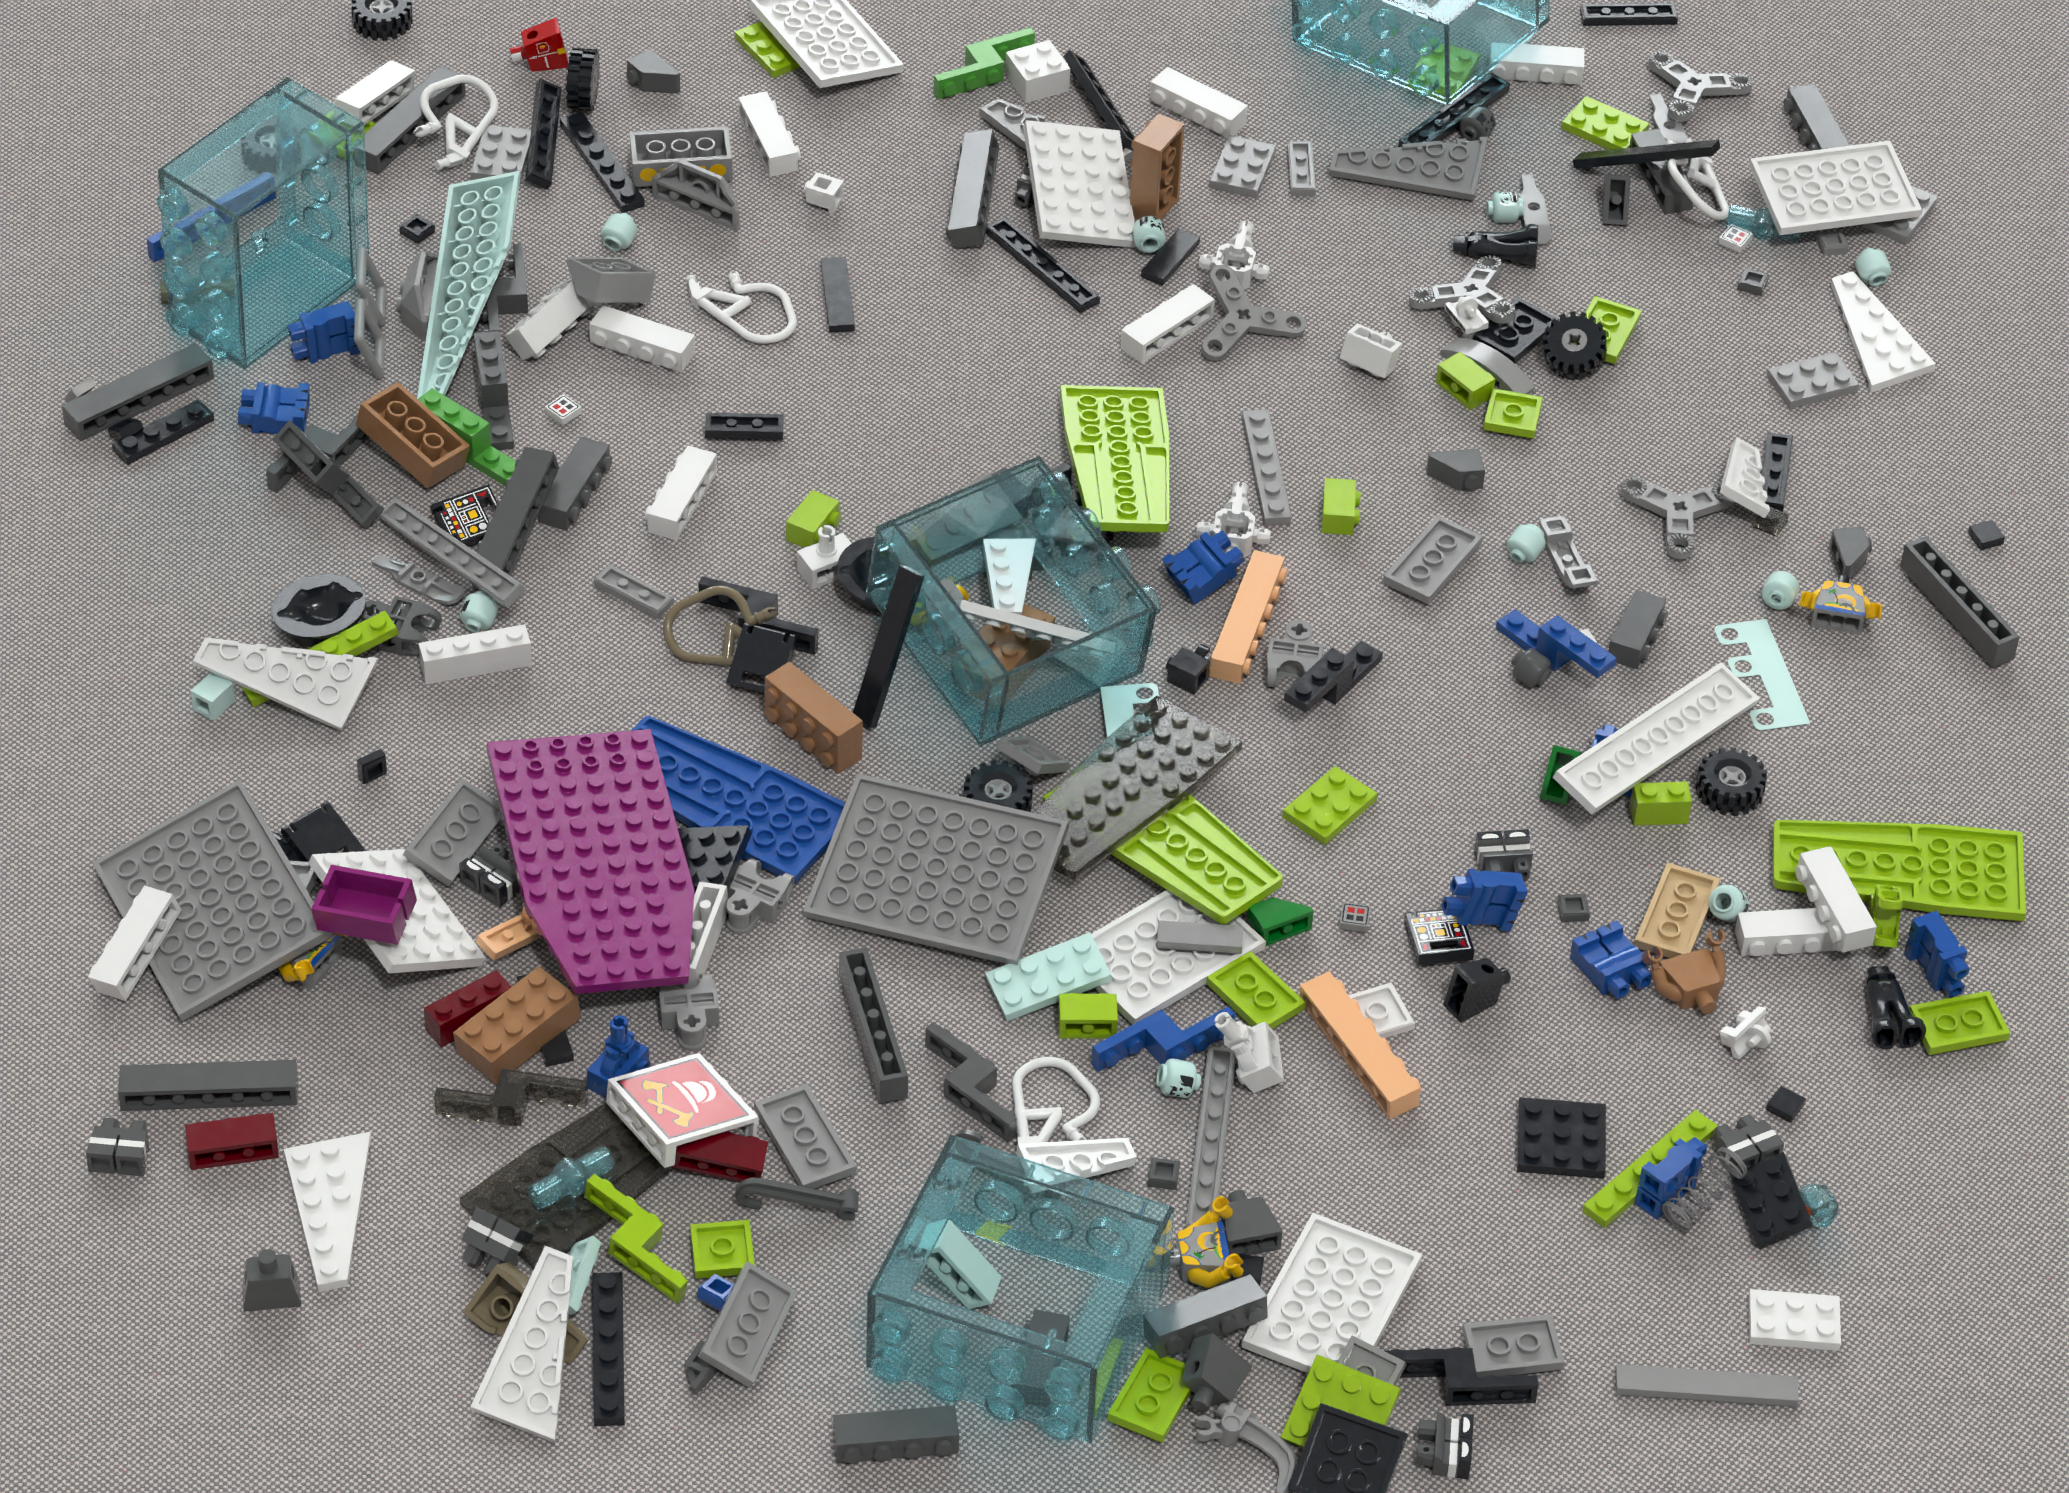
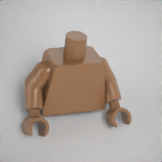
(1691, 977)

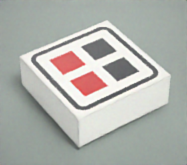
(1735, 238)
(563, 409)

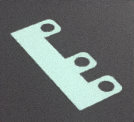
(1769, 664)
(1119, 703)

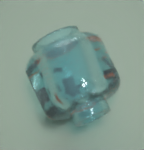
(1820, 1204)

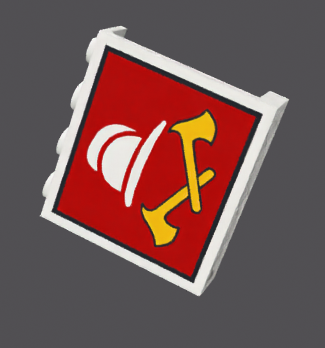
(678, 1105)

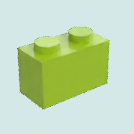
(1465, 380)
(1339, 506)
(809, 516)
(1660, 803)
(1087, 1015)

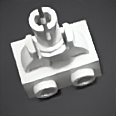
(1256, 1051)

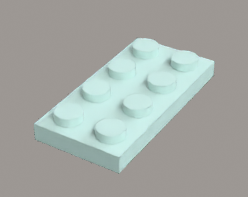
(1046, 974)

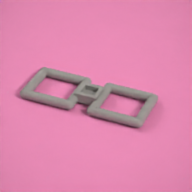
(370, 314)

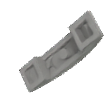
(1499, 366)
(1564, 553)

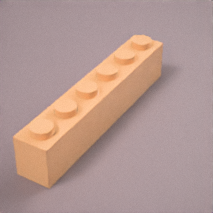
(1248, 617)
(1360, 1045)

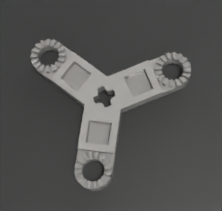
(1693, 86)
(1475, 284)
(1236, 304)
(1665, 503)

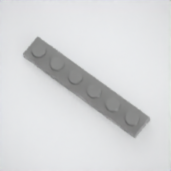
(1266, 467)

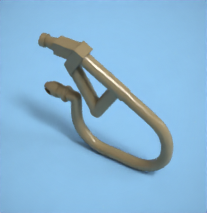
(731, 630)

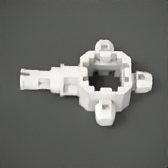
(1238, 253)
(1236, 518)

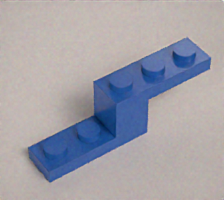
(1557, 642)
(1159, 1037)

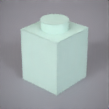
(212, 696)

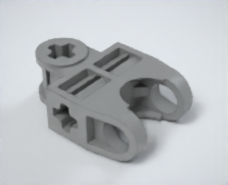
(1293, 654)
(756, 897)
(690, 1011)

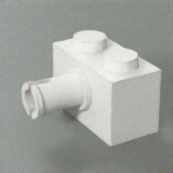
(1371, 350)
(820, 561)

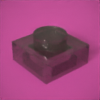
(1772, 523)

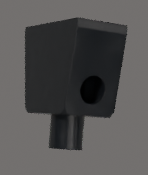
(1474, 988)

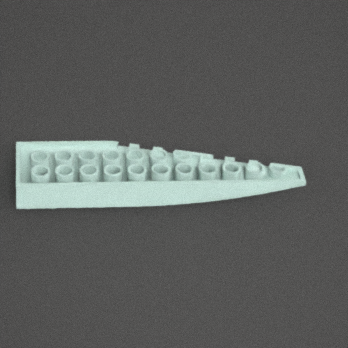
(470, 257)

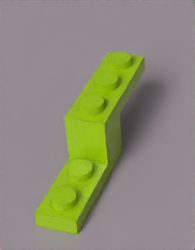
(636, 1238)

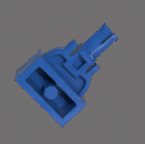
(620, 1057)

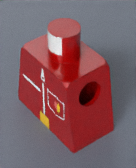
(542, 47)

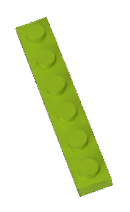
(351, 642)
(1622, 1190)

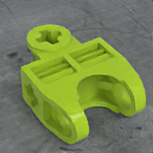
(1885, 911)

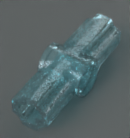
(1758, 222)
(570, 1177)

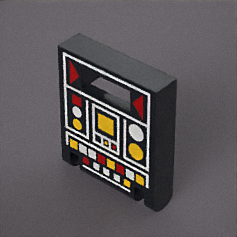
(464, 514)
(1436, 929)

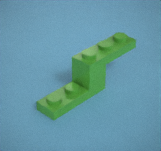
(983, 64)
(475, 432)

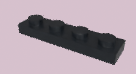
(163, 432)

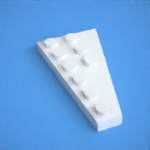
(1878, 339)
(1021, 624)
(300, 679)
(328, 1197)
(527, 1368)

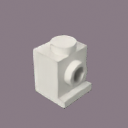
(824, 192)

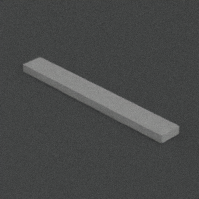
(452, 552)
(1211, 1132)

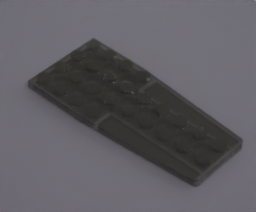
(1134, 781)
(570, 1217)

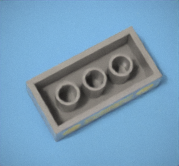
(661, 148)

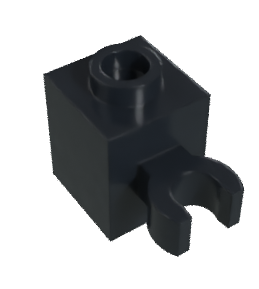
(1189, 669)

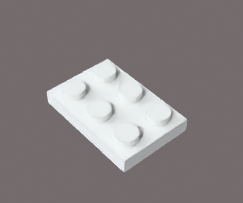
(1794, 1320)

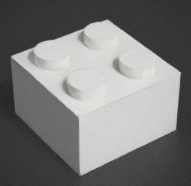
(1037, 71)

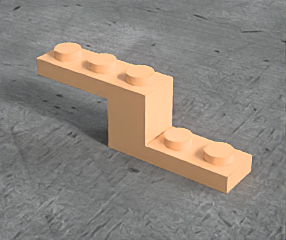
(508, 936)

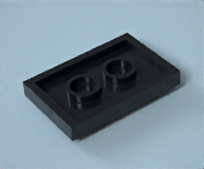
(1521, 334)
(1772, 1201)

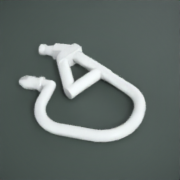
(455, 154)
(1707, 179)
(703, 296)
(1052, 1114)

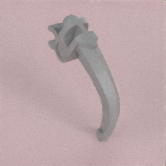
(1245, 1424)

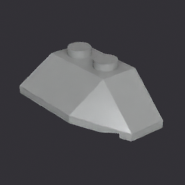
(697, 192)
(418, 293)

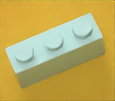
(963, 1268)

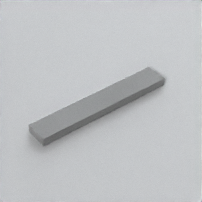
(1707, 1385)

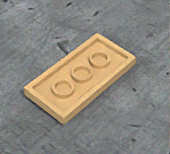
(1676, 911)

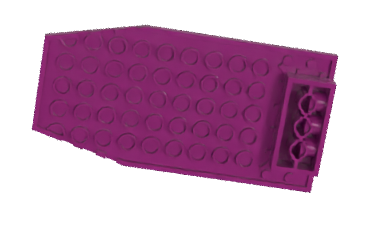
(598, 856)

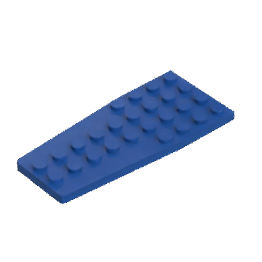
(724, 788)

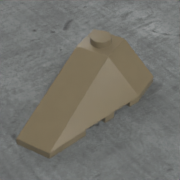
(496, 1303)

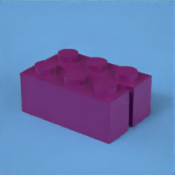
(364, 904)

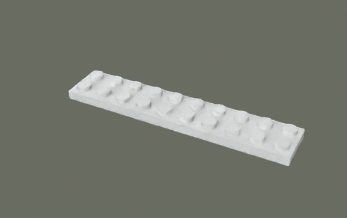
(1655, 738)

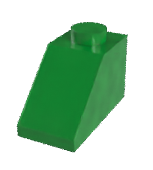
(1551, 788)
(1279, 919)

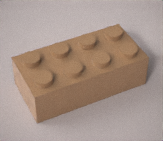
(1156, 167)
(412, 435)
(1016, 648)
(813, 718)
(517, 1024)

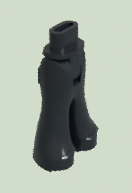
(1514, 246)
(1885, 997)

